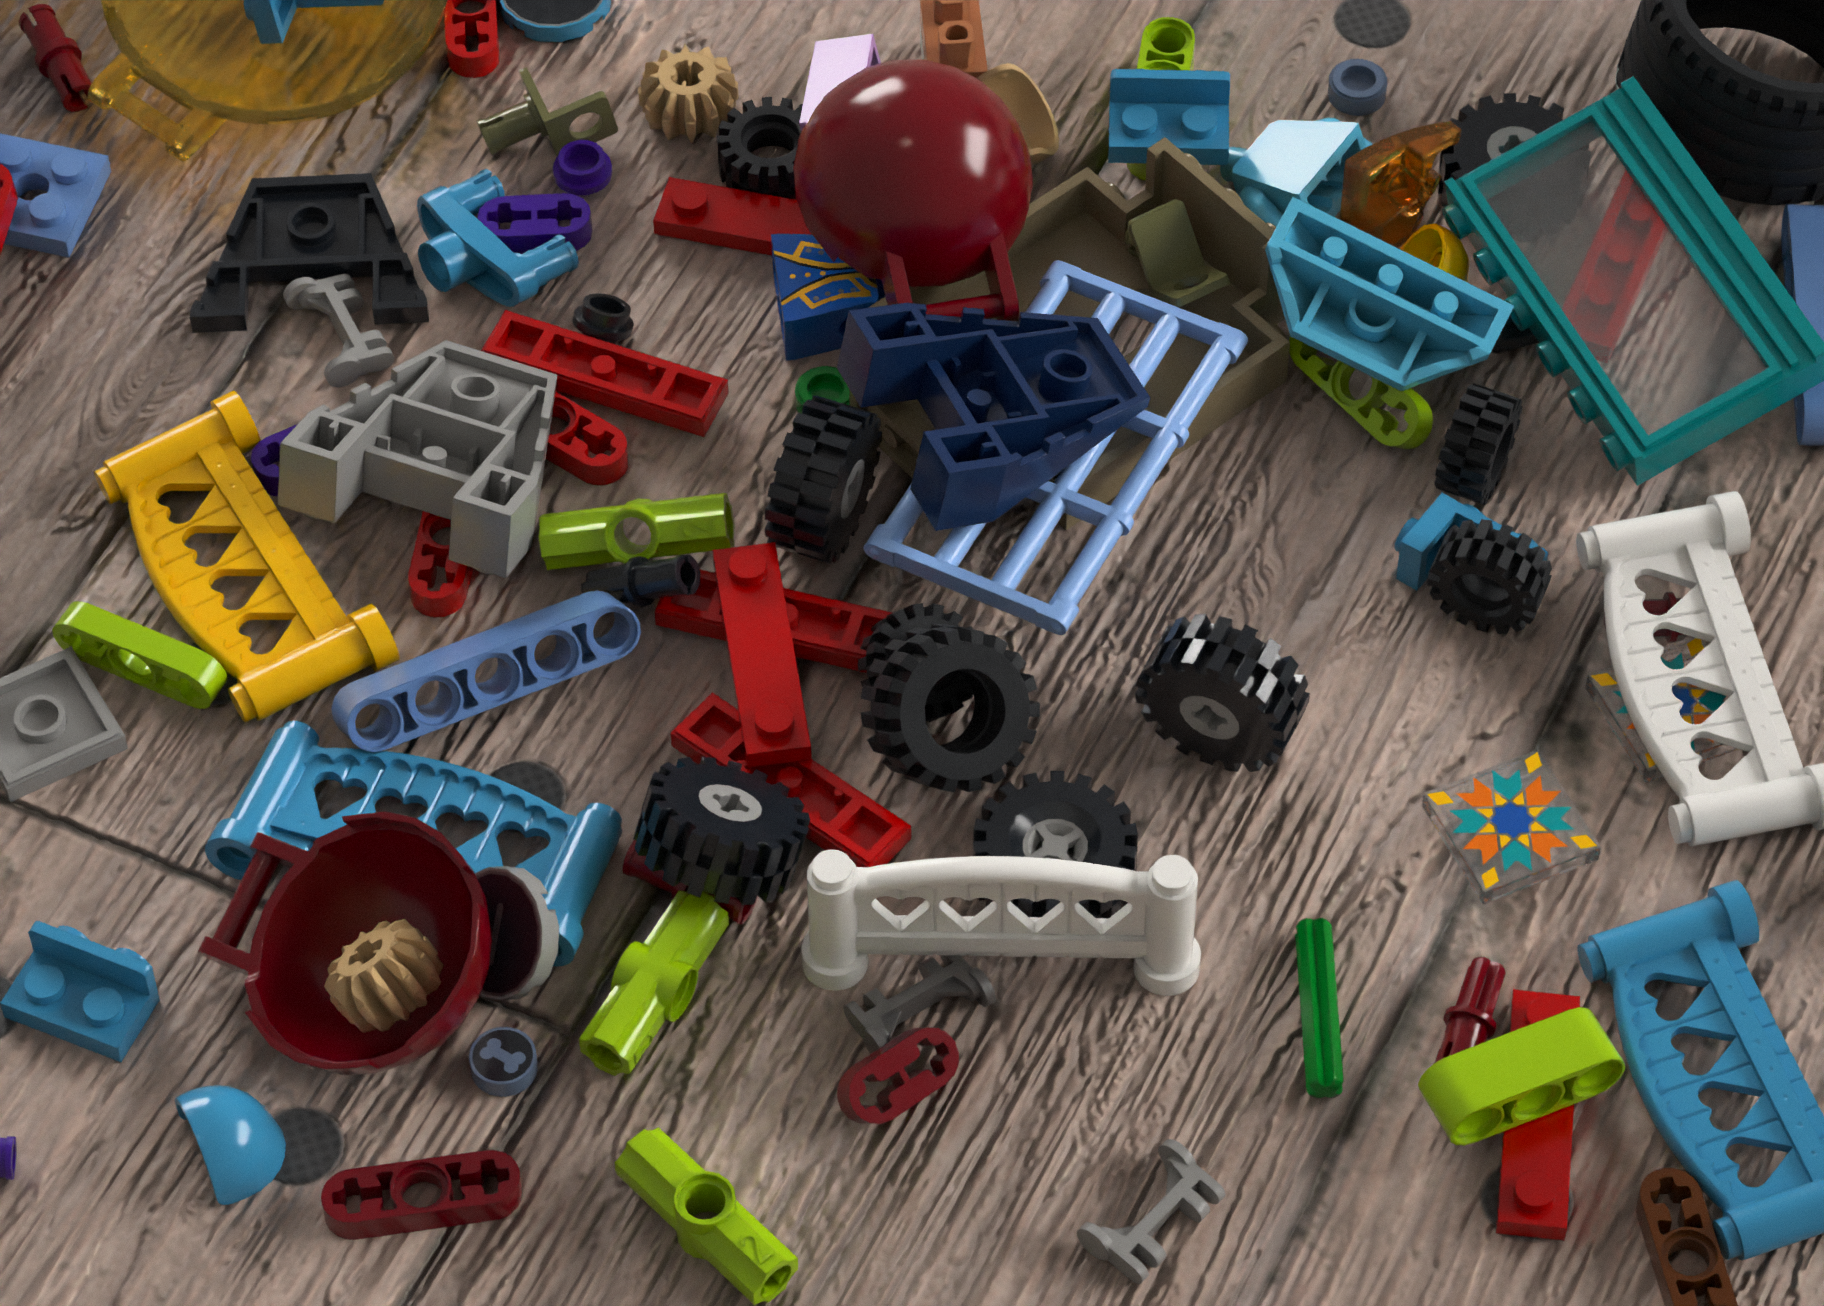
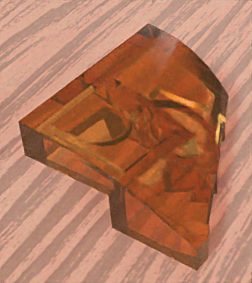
(1394, 180)

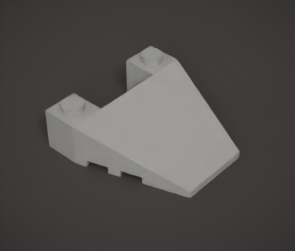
(441, 436)

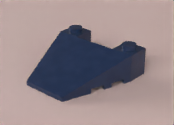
(1002, 394)

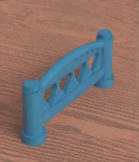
(284, 806)
(1701, 949)

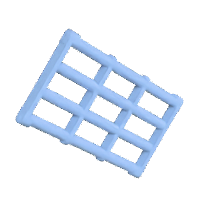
(1062, 496)

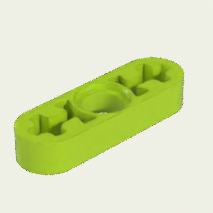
(1380, 423)
(140, 654)

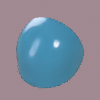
(236, 1138)

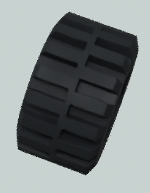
(998, 716)

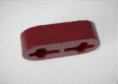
(906, 1088)

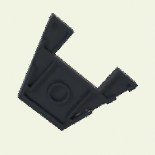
(313, 231)

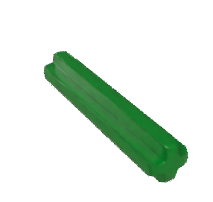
(1319, 1008)

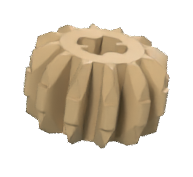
(687, 93)
(384, 976)

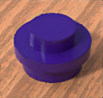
(582, 168)

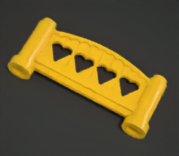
(319, 642)

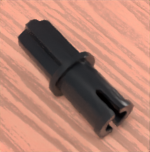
(645, 580)

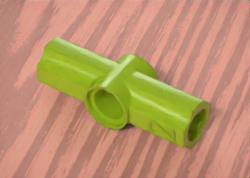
(599, 538)
(653, 982)
(730, 1241)

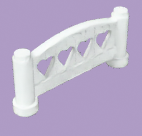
(1693, 550)
(1151, 927)

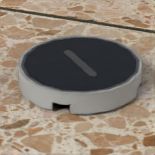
(521, 932)

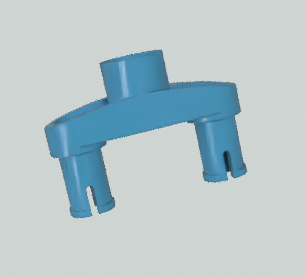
(467, 251)

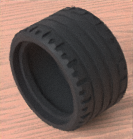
(1743, 128)

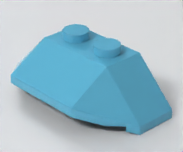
(1377, 302)

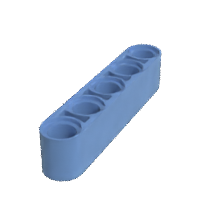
(1804, 280)
(457, 664)

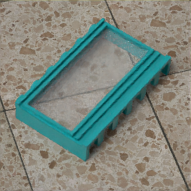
(1635, 283)

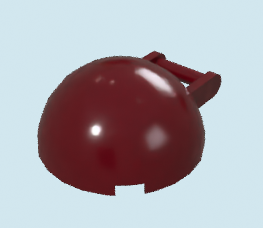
(917, 182)
(345, 885)

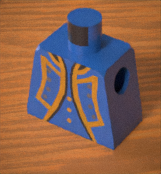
(815, 295)

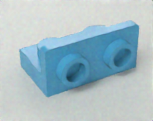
(1172, 104)
(82, 991)

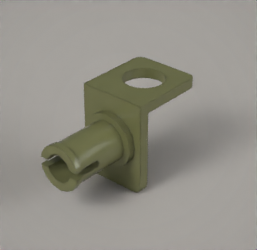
(533, 118)
(1171, 255)

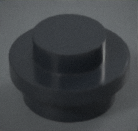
(604, 318)

